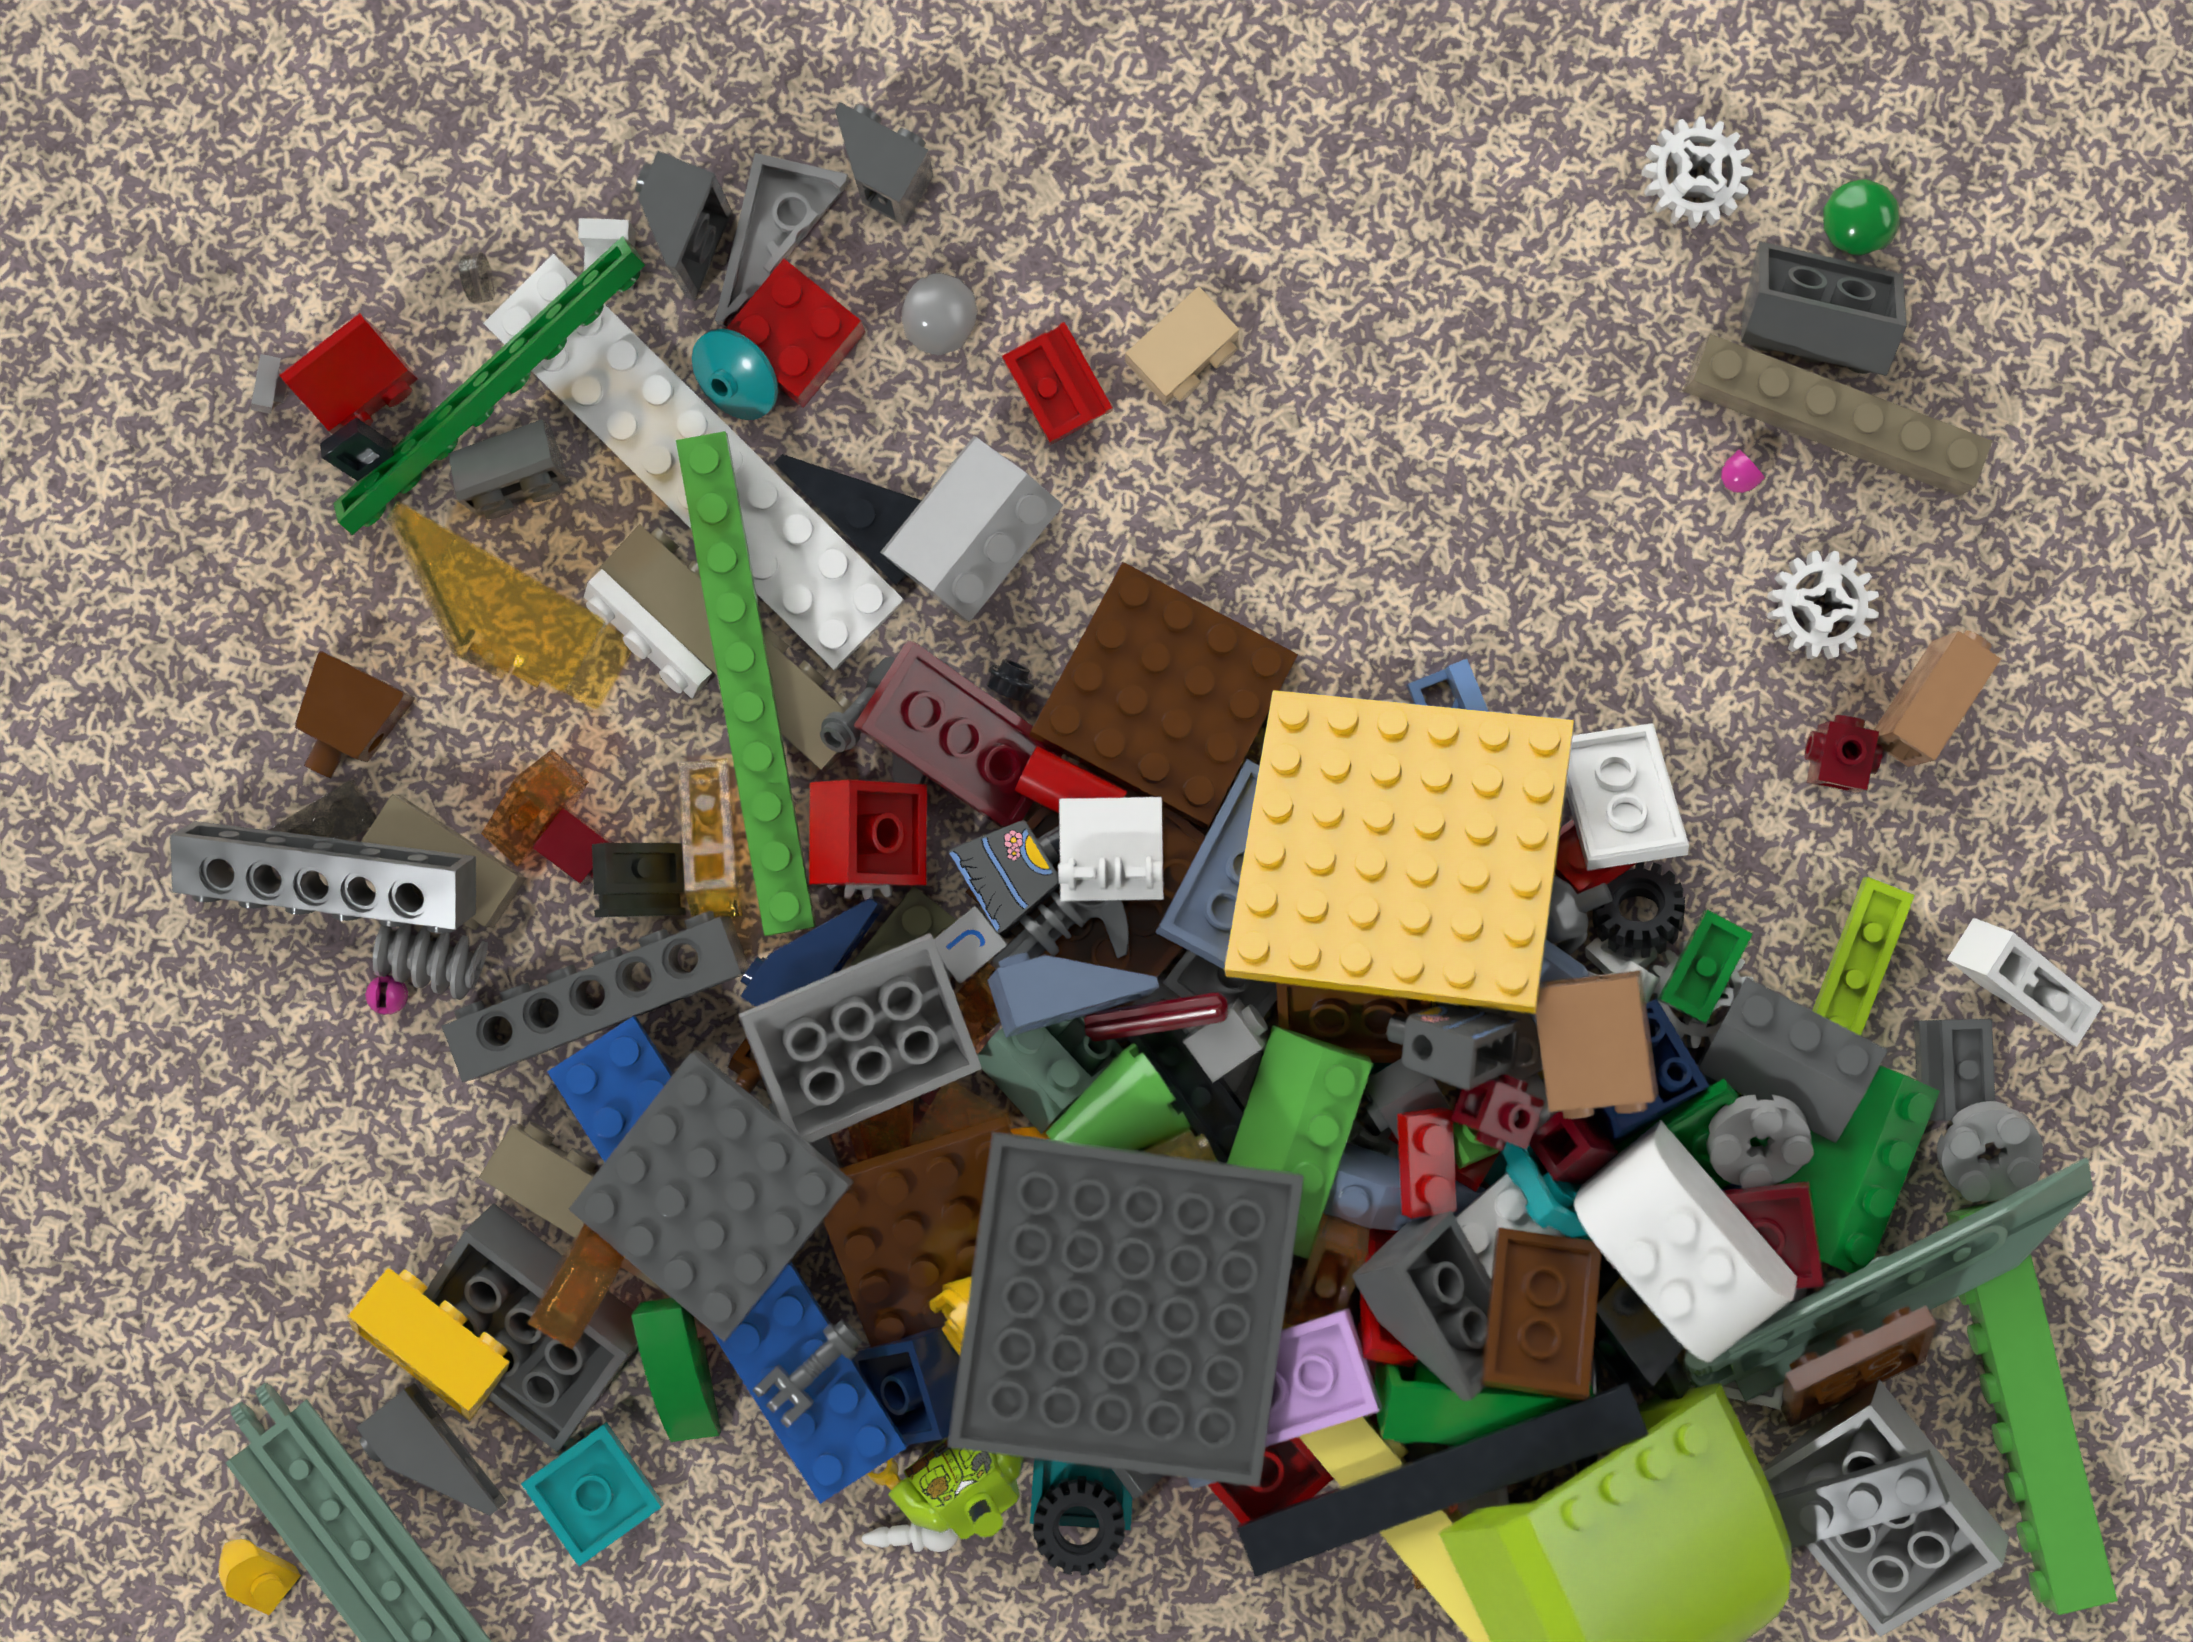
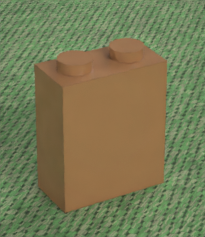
(1936, 697)
(1596, 1044)

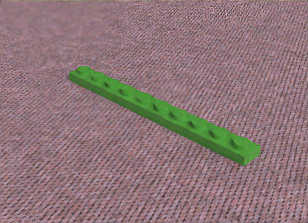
(745, 684)

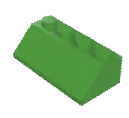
(1301, 1118)

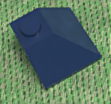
(914, 1382)

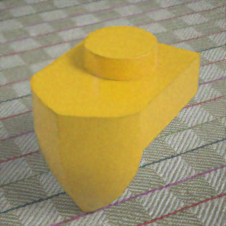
(255, 1575)

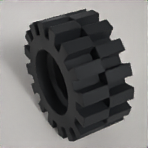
(1646, 934)
(1085, 1556)

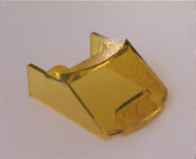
(506, 617)

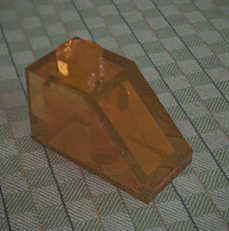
(532, 805)
(576, 1287)

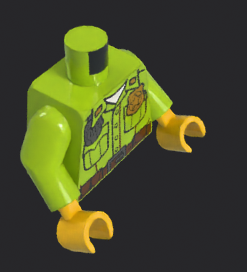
(955, 1489)

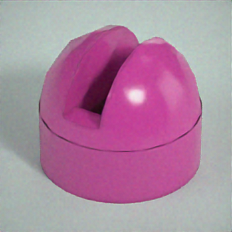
(1740, 473)
(394, 995)

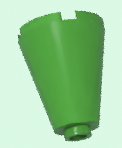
(1122, 1108)

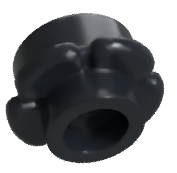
(1010, 680)

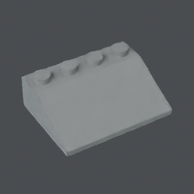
(861, 1040)
(1906, 1562)

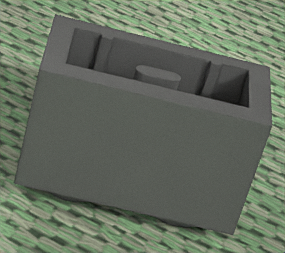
(886, 165)
(508, 470)

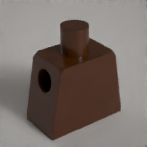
(347, 713)

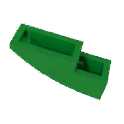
(676, 1369)

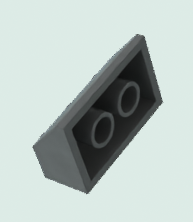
(685, 216)
(1824, 309)
(1792, 1053)

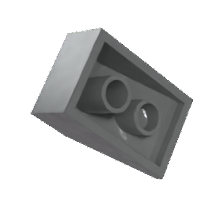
(1432, 1298)

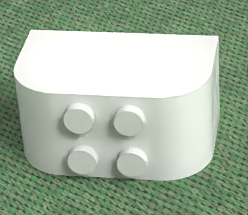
(1683, 1244)

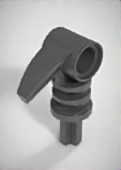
(1058, 918)

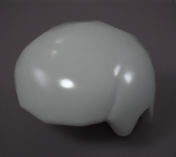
(939, 313)

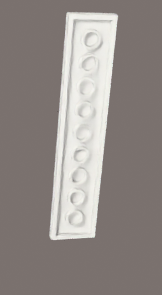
(640, 413)

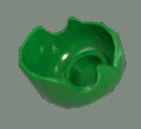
(1861, 217)

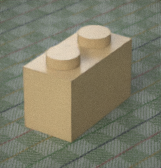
(1183, 346)

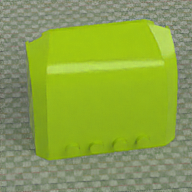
(1642, 1546)

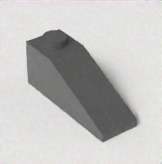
(421, 1446)

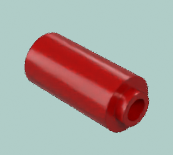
(1053, 778)

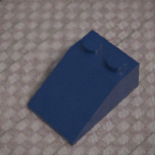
(810, 955)

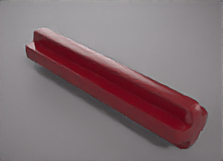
(1156, 1016)

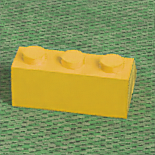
(430, 1341)

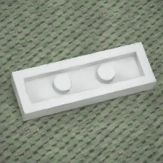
(646, 635)

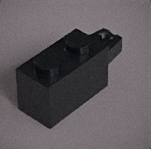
(1634, 1341)

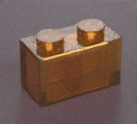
(1326, 1278)

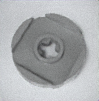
(1759, 1166)
(1994, 1178)

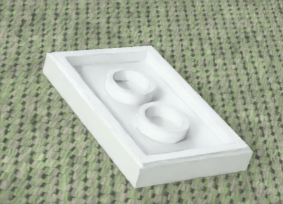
(1623, 798)

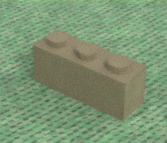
(411, 827)

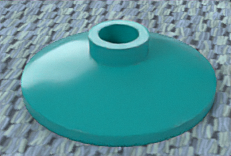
(734, 374)

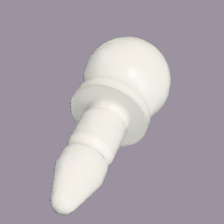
(905, 1534)

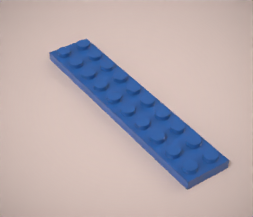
(846, 1425)

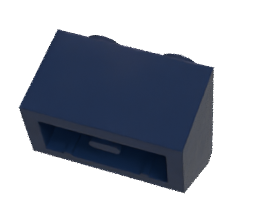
(1676, 1080)

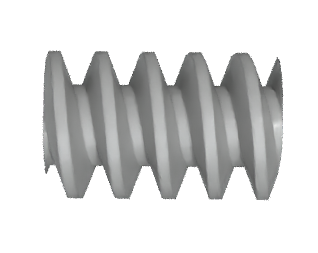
(428, 960)

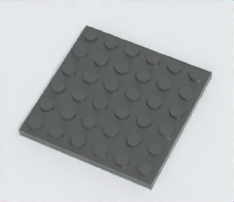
(1125, 1309)

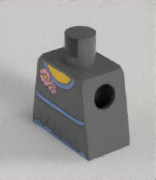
(1010, 871)
(1456, 1043)

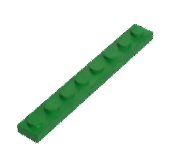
(502, 373)

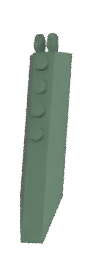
(1915, 1277)
(344, 1529)

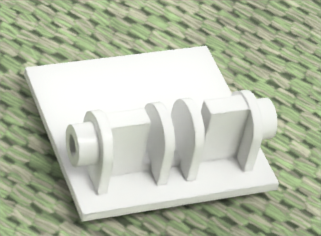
(1111, 849)

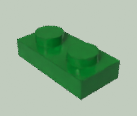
(1705, 966)

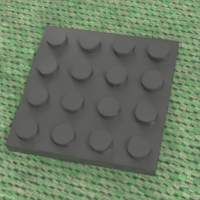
(710, 1195)

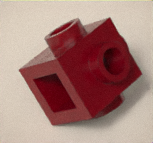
(1831, 767)
(1500, 1112)

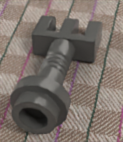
(838, 728)
(841, 1340)

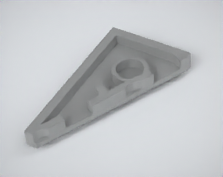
(776, 214)

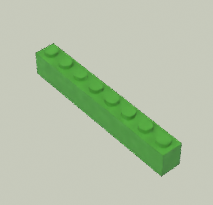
(2038, 1439)

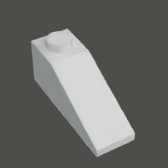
(2024, 980)

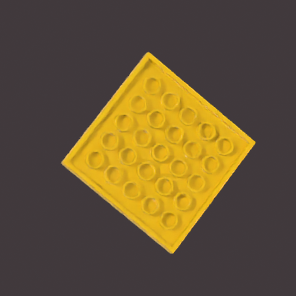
(1402, 850)

